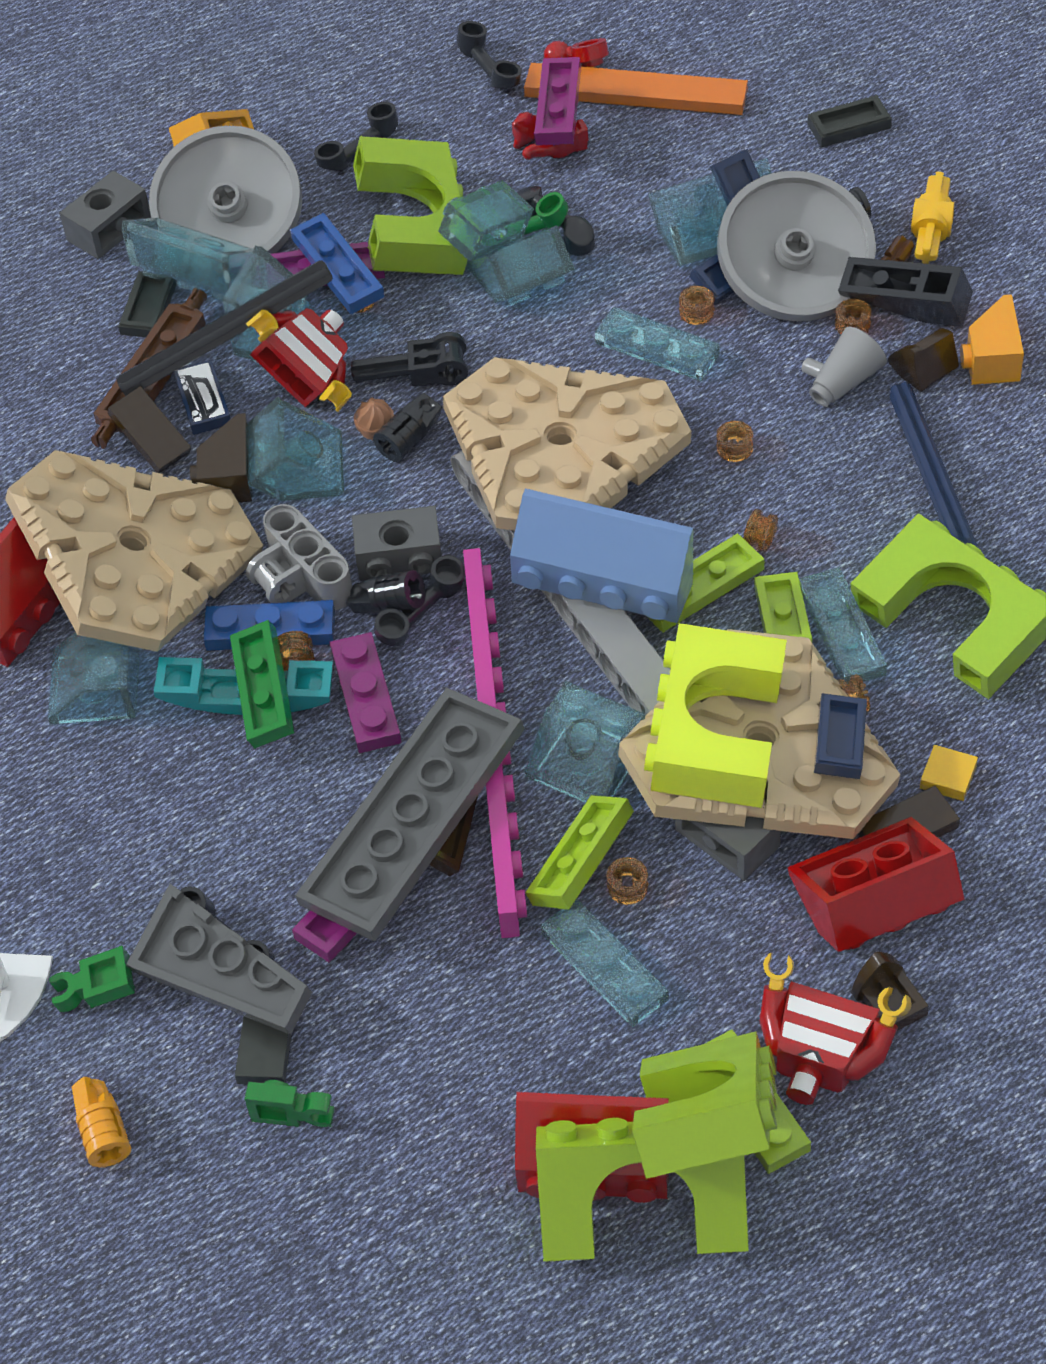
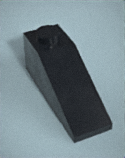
(909, 289)

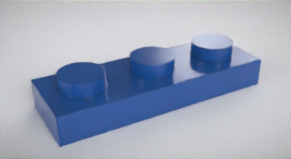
(352, 279)
(311, 617)

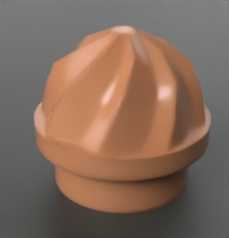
(372, 416)

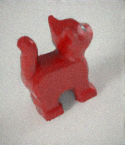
(523, 132)

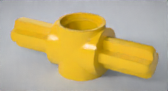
(932, 218)

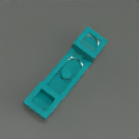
(216, 690)

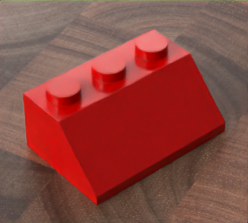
(25, 593)
(877, 883)
(543, 1108)

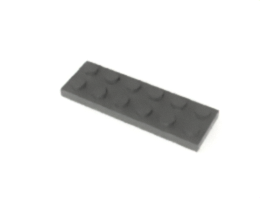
(409, 814)

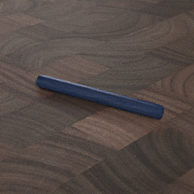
(930, 463)

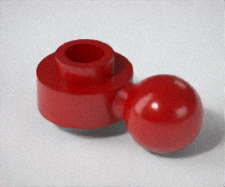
(590, 51)

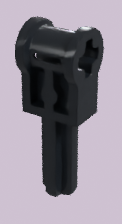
(425, 362)

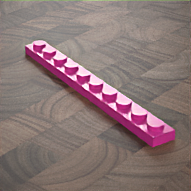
(499, 787)

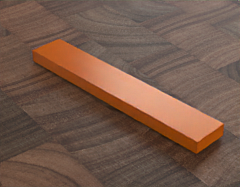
(653, 90)

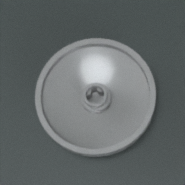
(229, 187)
(790, 243)

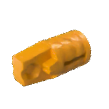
(99, 1123)

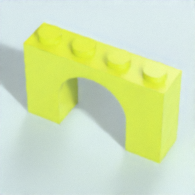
(688, 756)

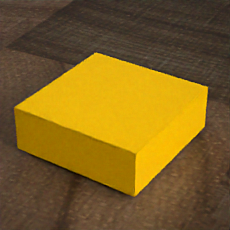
(949, 772)

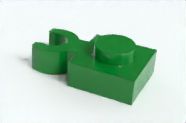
(99, 981)
(282, 1105)

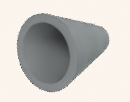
(849, 364)

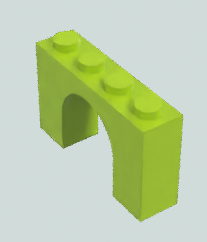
(424, 173)
(930, 557)
(716, 1104)
(579, 1157)

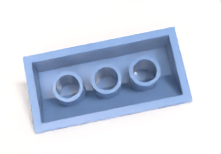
(602, 555)

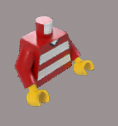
(303, 354)
(822, 1035)

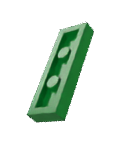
(261, 684)

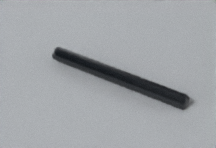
(224, 328)

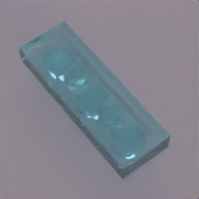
(657, 343)
(842, 625)
(605, 963)

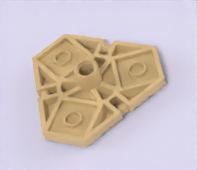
(561, 433)
(129, 546)
(793, 794)

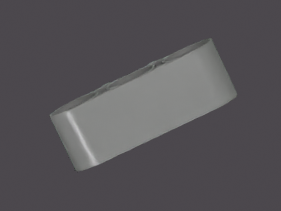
(298, 561)

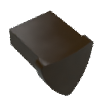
(926, 359)
(885, 971)

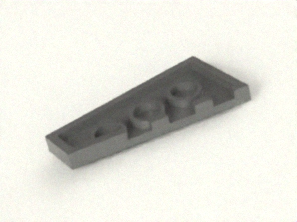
(214, 963)

